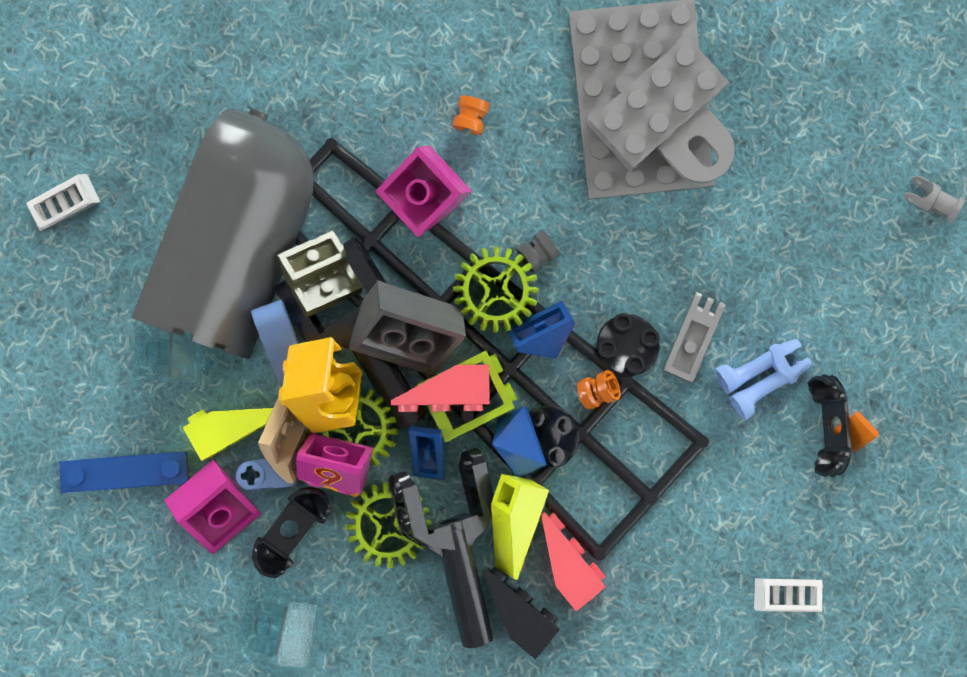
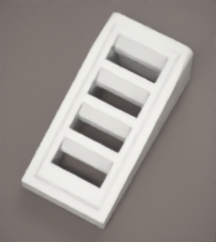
(86, 190)
(762, 595)

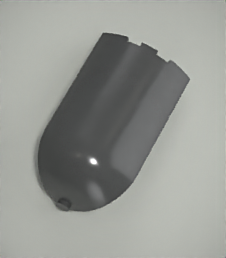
(225, 233)

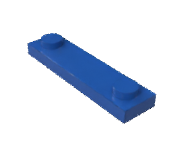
(123, 472)

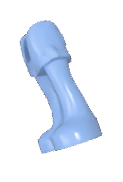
(745, 400)

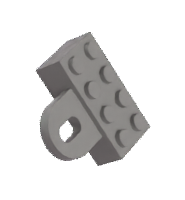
(667, 111)

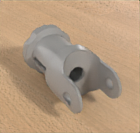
(935, 199)

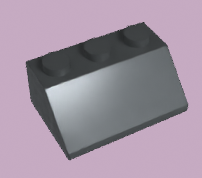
(407, 328)

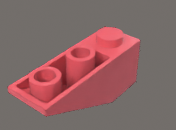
(456, 386)
(570, 572)

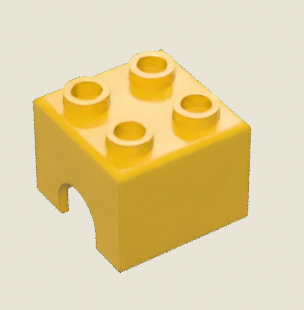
(318, 388)

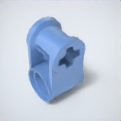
(267, 479)

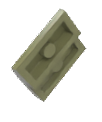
(319, 274)

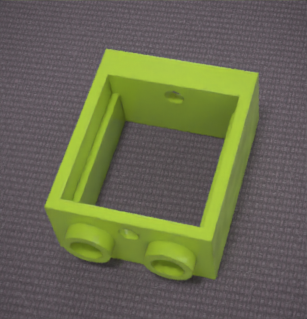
(505, 392)

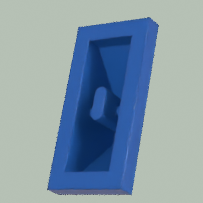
(543, 332)
(518, 442)
(427, 453)

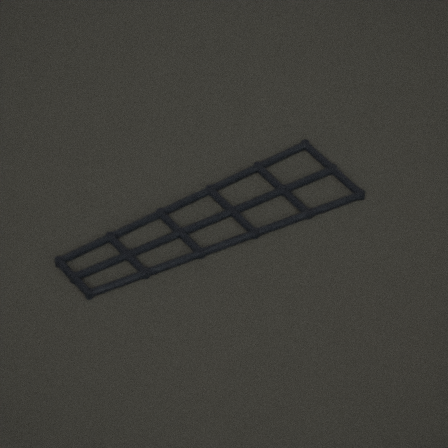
(512, 367)

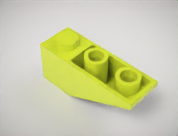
(514, 520)

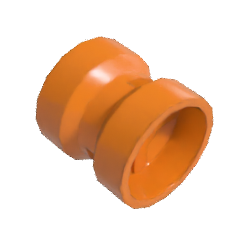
(470, 115)
(598, 390)

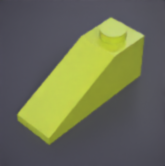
(221, 429)

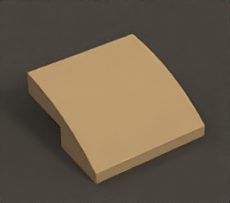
(282, 441)

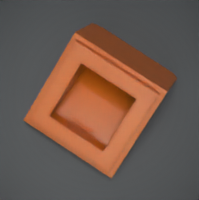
(860, 430)

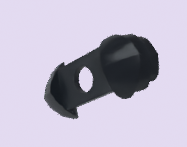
(837, 452)
(273, 550)

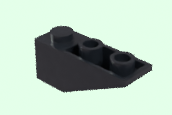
(523, 621)

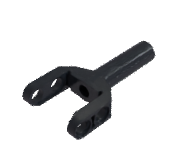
(383, 375)
(453, 541)

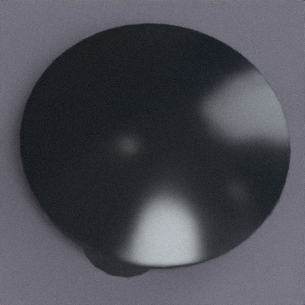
(628, 345)
(556, 434)

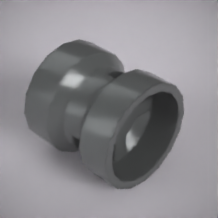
(538, 251)

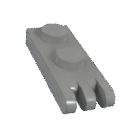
(693, 339)

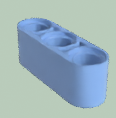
(275, 333)

